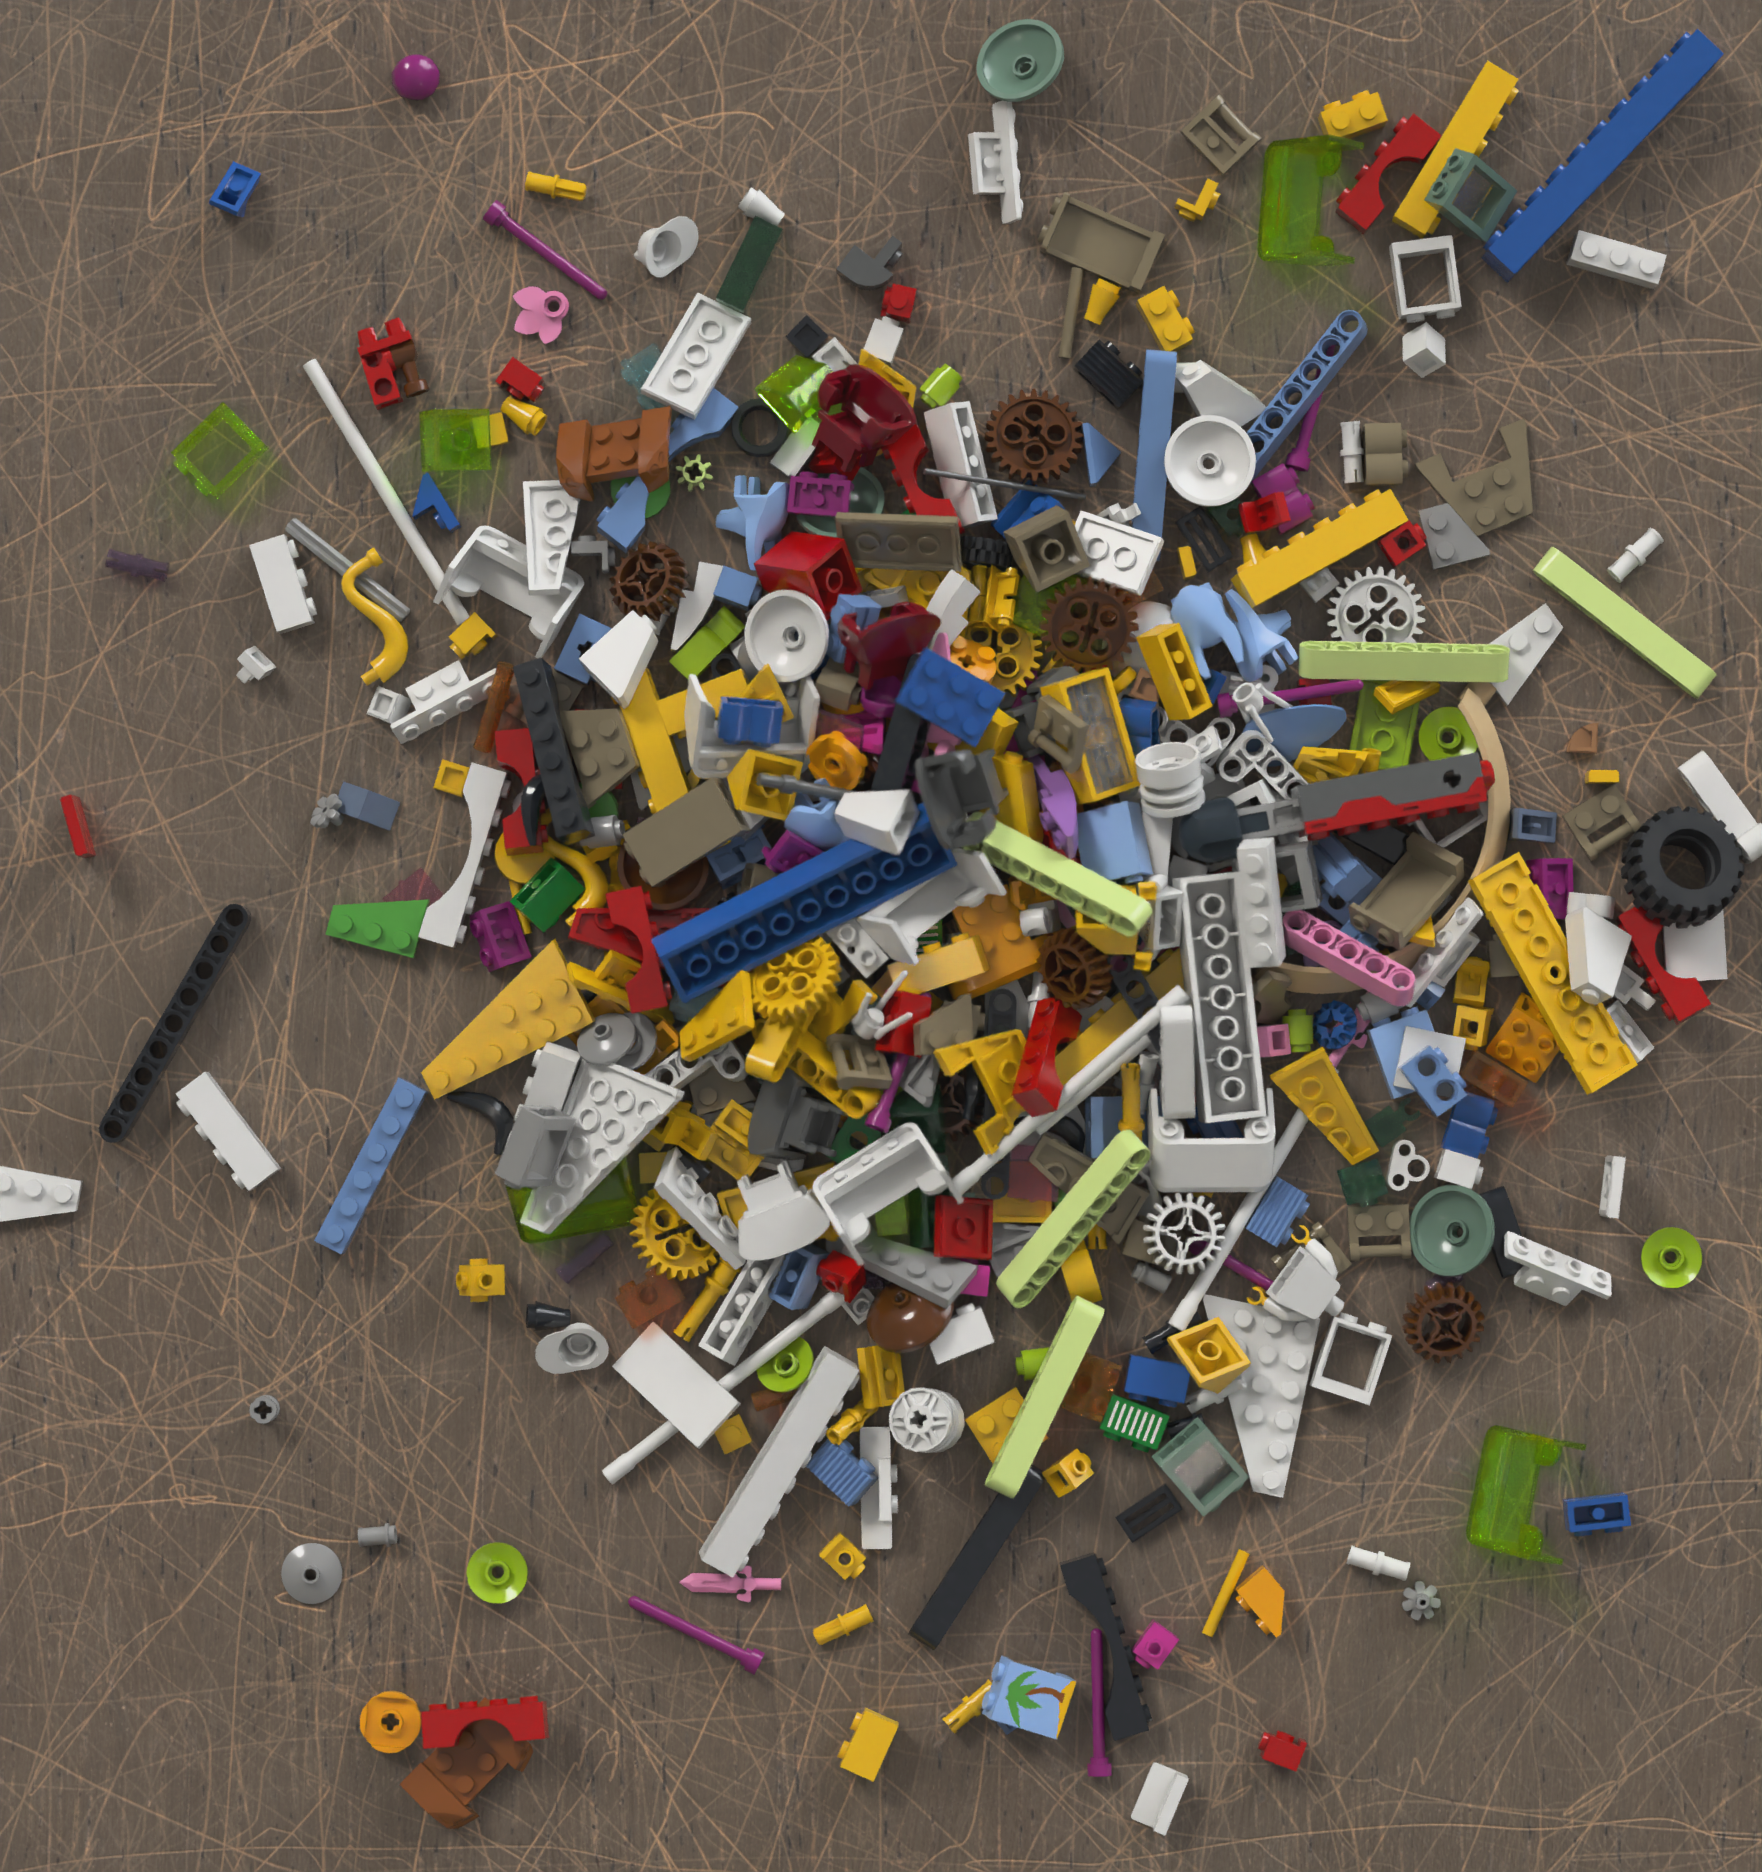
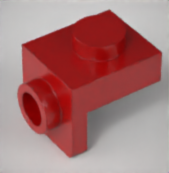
(829, 462)
(1264, 513)

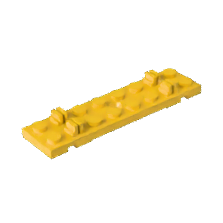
(1535, 946)

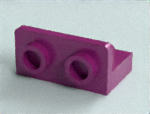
(819, 495)
(789, 853)
(1554, 880)
(499, 936)

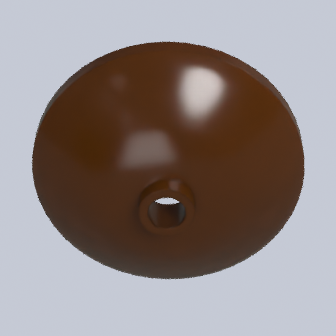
(677, 892)
(905, 1321)

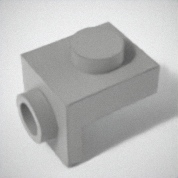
(590, 547)

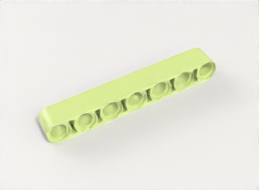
(1624, 622)
(1403, 661)
(1063, 879)
(1073, 1218)
(1044, 1397)

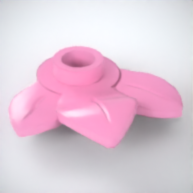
(536, 315)

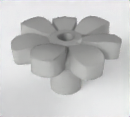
(327, 812)
(1414, 1598)

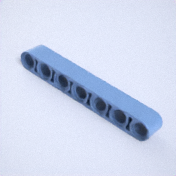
(1309, 389)
(1153, 440)

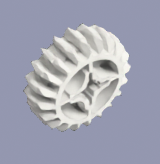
(1158, 1229)

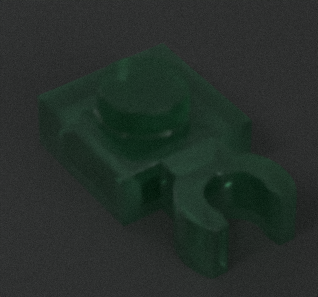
(1388, 1124)

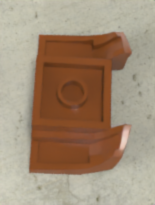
(614, 452)
(458, 1773)

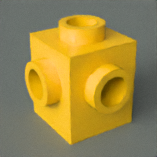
(480, 1280)

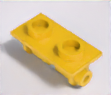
(999, 610)

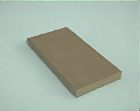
(901, 541)

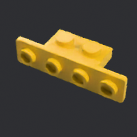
(610, 980)

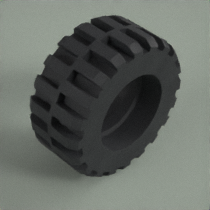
(1707, 842)

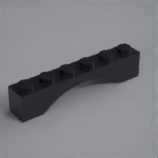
(561, 787)
(1123, 1705)

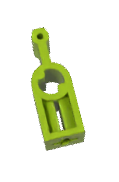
(707, 644)

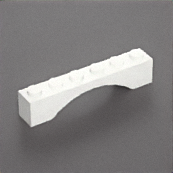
(483, 795)

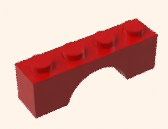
(1412, 144)
(907, 455)
(517, 755)
(629, 910)
(1680, 996)
(1037, 1081)
(523, 1720)

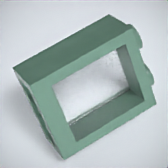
(1470, 195)
(1200, 1467)

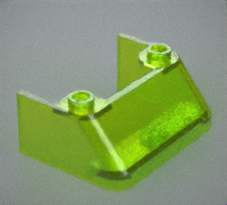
(1293, 200)
(604, 1208)
(1507, 1491)

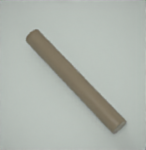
(1071, 313)

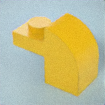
(687, 1131)
(1080, 1275)

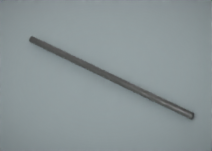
(1004, 484)

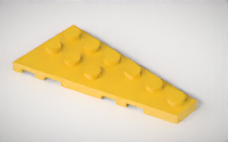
(522, 1018)

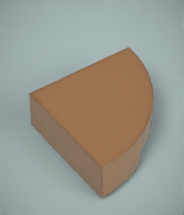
(1144, 687)
(1584, 740)

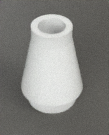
(758, 204)

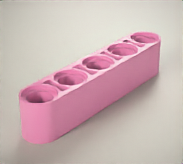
(1355, 969)

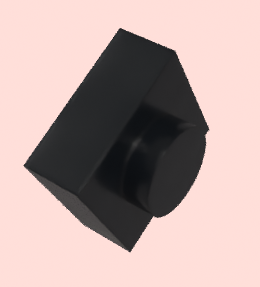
(807, 336)

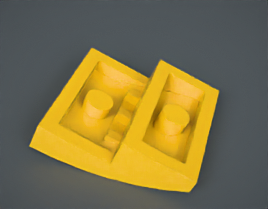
(731, 1146)

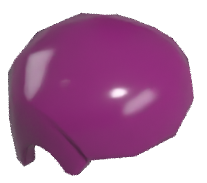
(415, 77)
(882, 697)

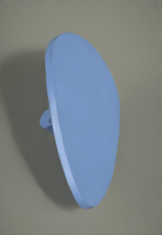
(1297, 728)

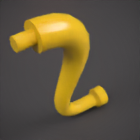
(396, 640)
(592, 875)

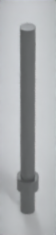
(789, 785)

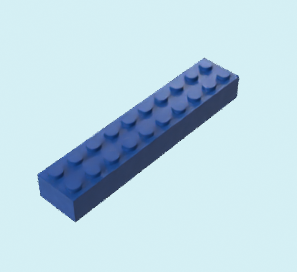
(1607, 149)
(796, 908)

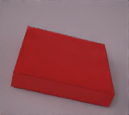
(77, 826)
(963, 1228)

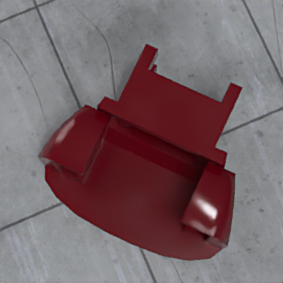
(871, 415)
(888, 643)

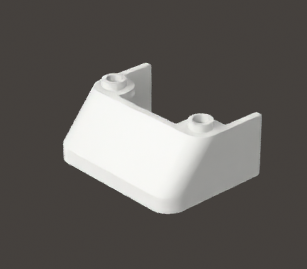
(499, 567)
(714, 758)
(907, 916)
(1210, 1162)
(878, 1178)

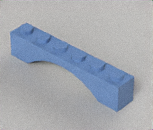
(626, 519)
(370, 1165)

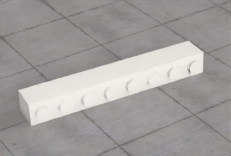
(779, 1462)

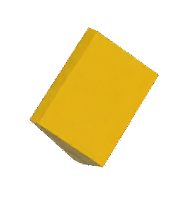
(757, 798)
(1210, 1354)

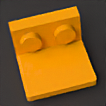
(1524, 1040)

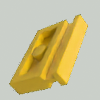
(880, 1376)

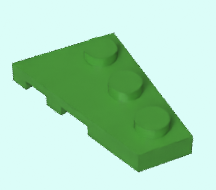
(380, 925)

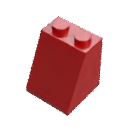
(812, 566)

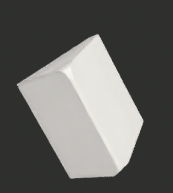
(388, 705)

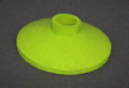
(1441, 721)
(1687, 1257)
(774, 1373)
(488, 1586)

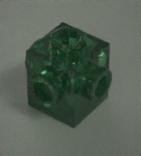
(1362, 1183)

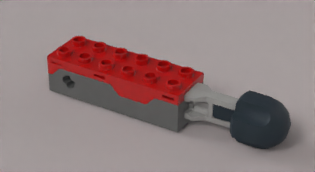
(1341, 806)

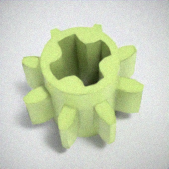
(690, 466)

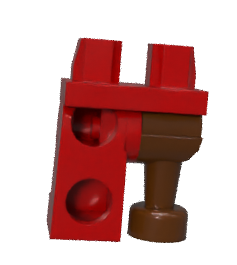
(384, 357)

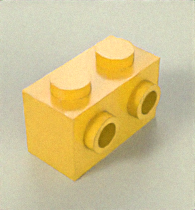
(1354, 117)
(1164, 320)
(868, 1744)

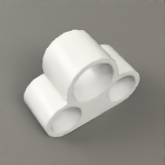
(1599, 904)
(1399, 1165)

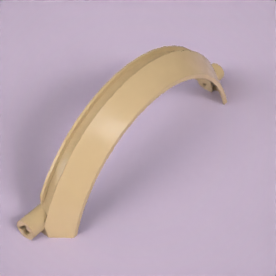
(1472, 705)

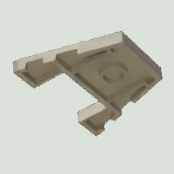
(1493, 494)
(599, 749)

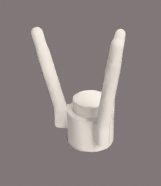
(1250, 701)
(870, 1022)

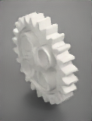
(1358, 593)

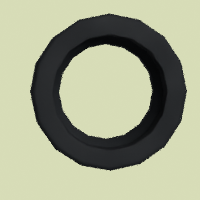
(751, 449)

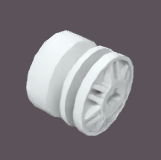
(1170, 779)
(943, 1421)

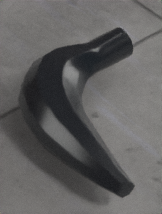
(530, 807)
(973, 1091)
(492, 1109)
(1066, 1129)

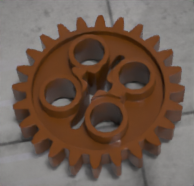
(1014, 453)
(1114, 632)

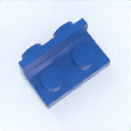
(1023, 507)

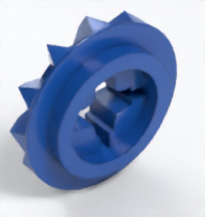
(1343, 1033)

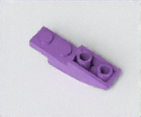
(1058, 806)

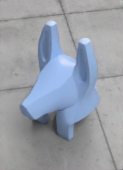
(757, 516)
(1205, 624)
(1260, 638)
(817, 821)

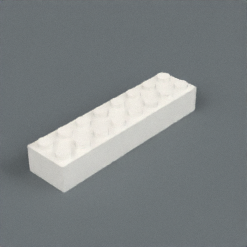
(1220, 998)

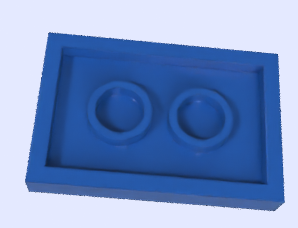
(949, 697)

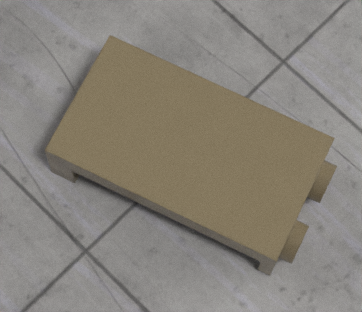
(1100, 243)
(685, 832)
(1408, 893)

